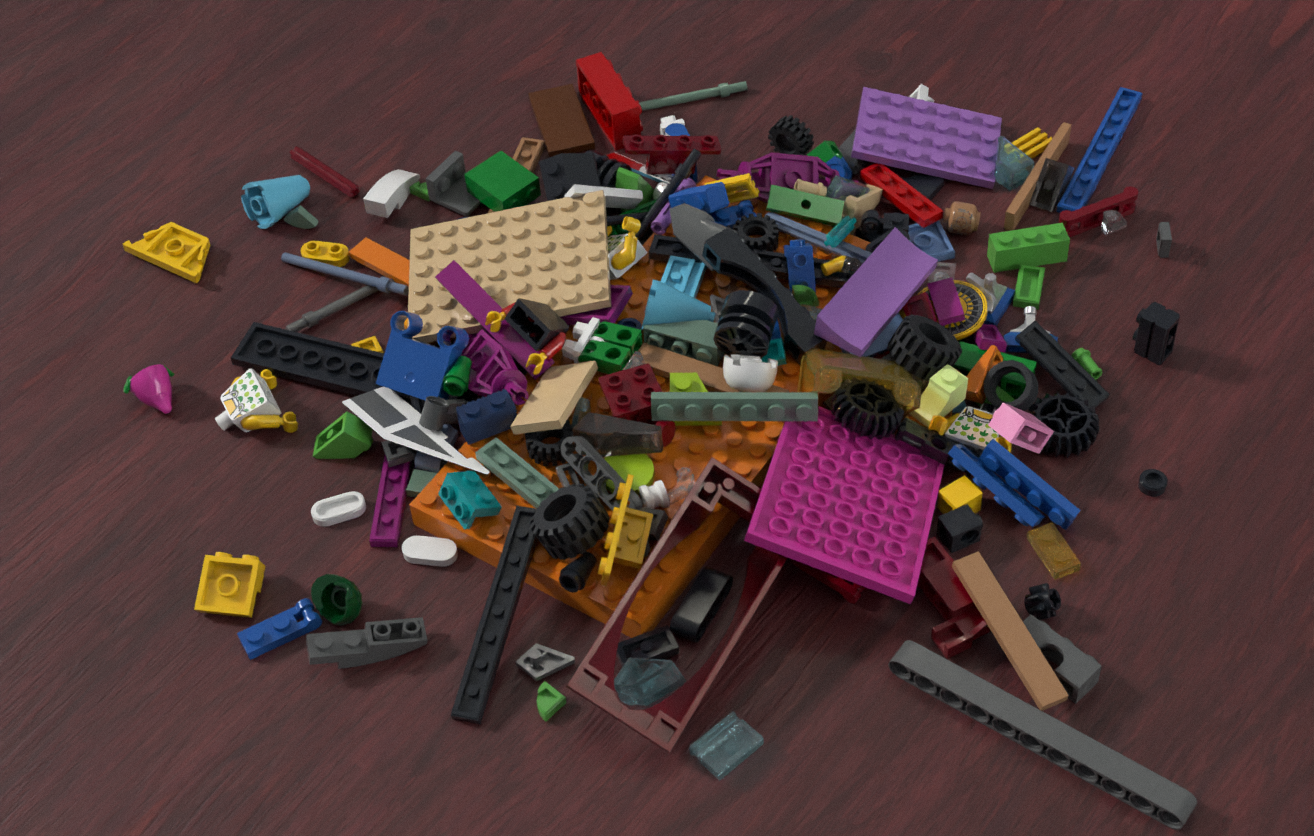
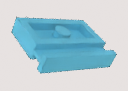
(684, 275)

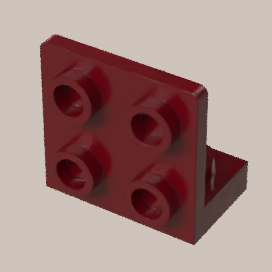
(630, 393)

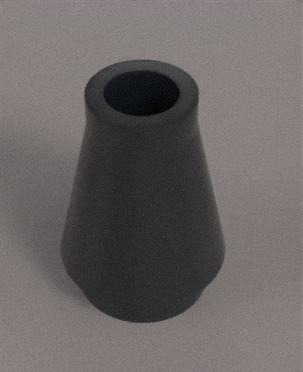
(576, 574)

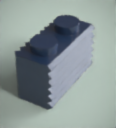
(486, 416)

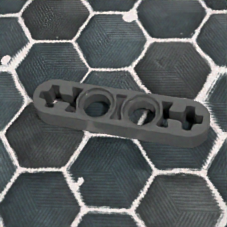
(603, 473)

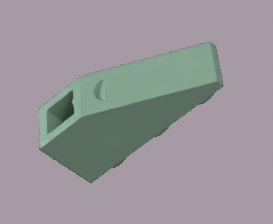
(686, 338)

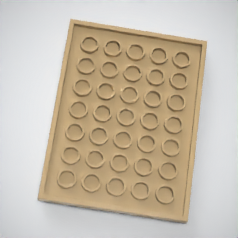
(529, 252)

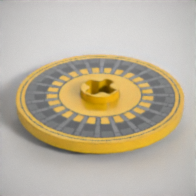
(974, 308)

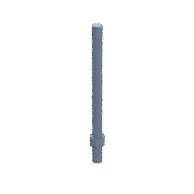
(382, 284)

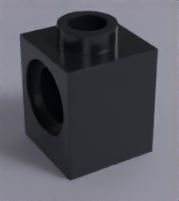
(959, 528)

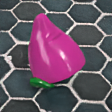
(152, 387)

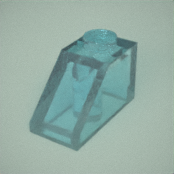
(1011, 165)
(647, 680)

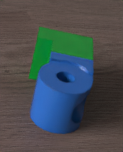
(831, 155)

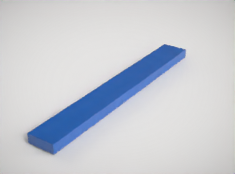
(1100, 150)

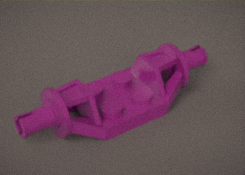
(782, 171)
(493, 368)

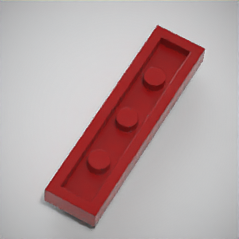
(902, 194)

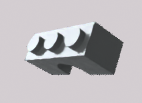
(1075, 669)

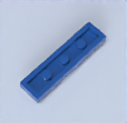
(1029, 484)
(1004, 494)

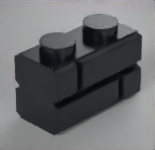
(1155, 332)

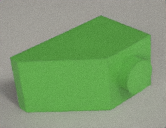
(633, 181)
(343, 438)

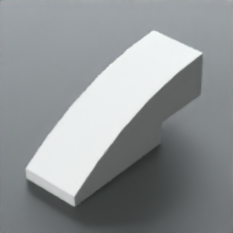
(389, 192)

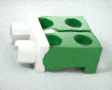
(603, 342)

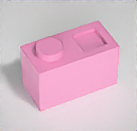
(1020, 428)

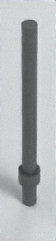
(311, 318)

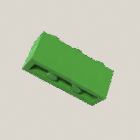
(1028, 247)

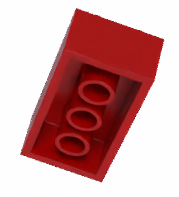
(608, 99)

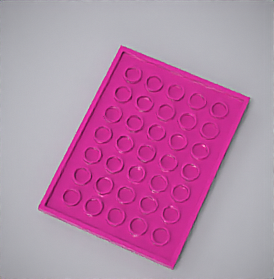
(848, 505)

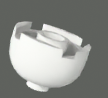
(749, 373)

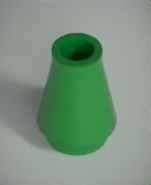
(457, 379)

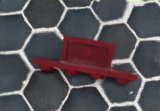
(667, 152)

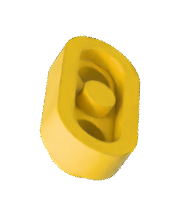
(326, 252)

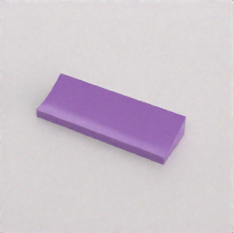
(874, 294)

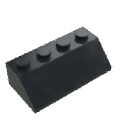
(567, 169)

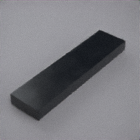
(1060, 365)

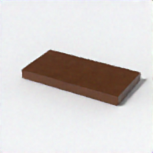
(561, 120)

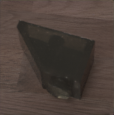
(1051, 184)

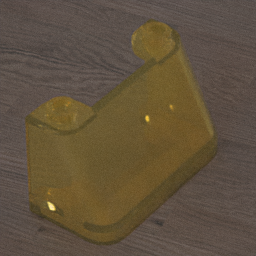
(825, 370)

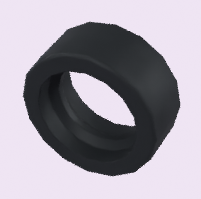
(1003, 368)

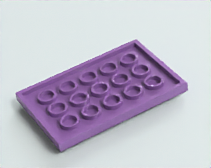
(927, 137)

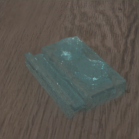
(726, 745)

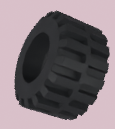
(923, 346)
(569, 521)

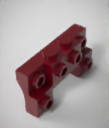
(951, 600)

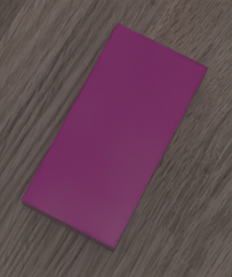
(946, 301)
(987, 336)

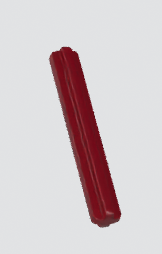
(324, 172)

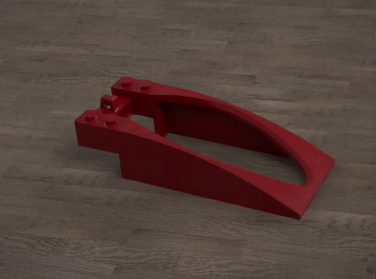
(595, 675)

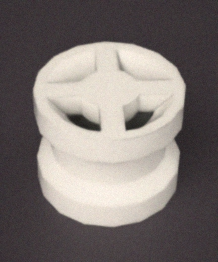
(654, 495)

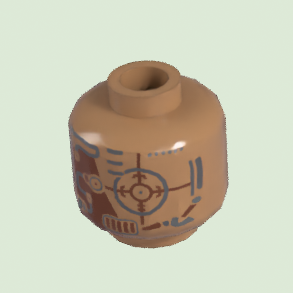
(961, 218)

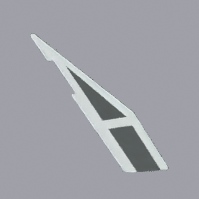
(399, 423)

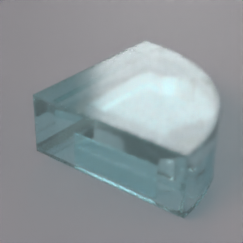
(581, 410)

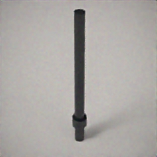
(682, 172)

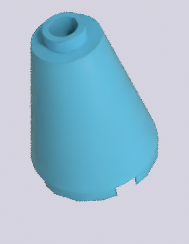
(273, 198)
(671, 305)

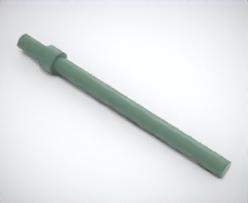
(722, 90)

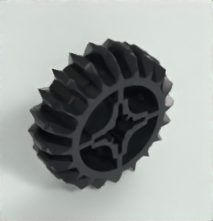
(867, 408)
(1071, 420)

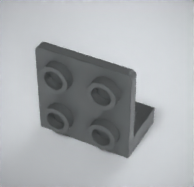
(448, 186)

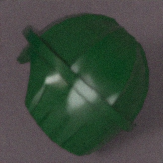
(336, 598)

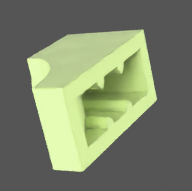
(942, 395)

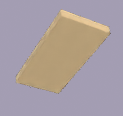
(554, 397)

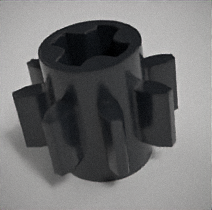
(1042, 601)

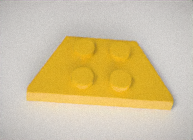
(173, 249)

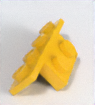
(629, 536)

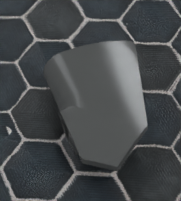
(694, 228)

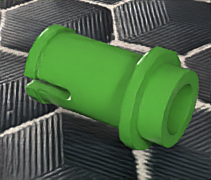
(1083, 358)

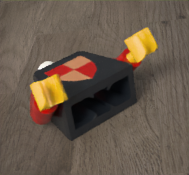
(536, 324)

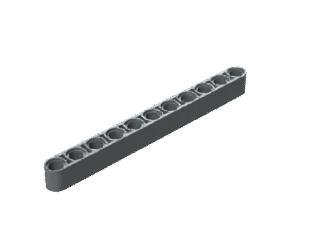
(1044, 735)

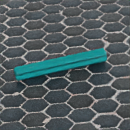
(840, 231)

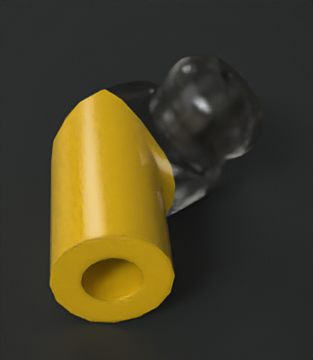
(841, 264)

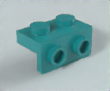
(468, 497)

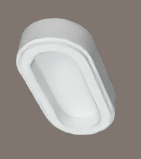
(338, 509)
(429, 551)

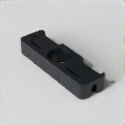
(925, 439)

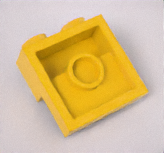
(229, 584)

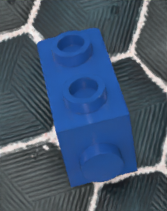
(800, 263)

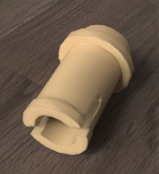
(809, 187)

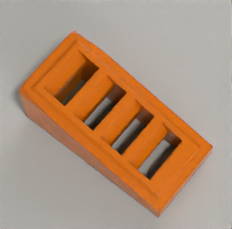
(977, 375)

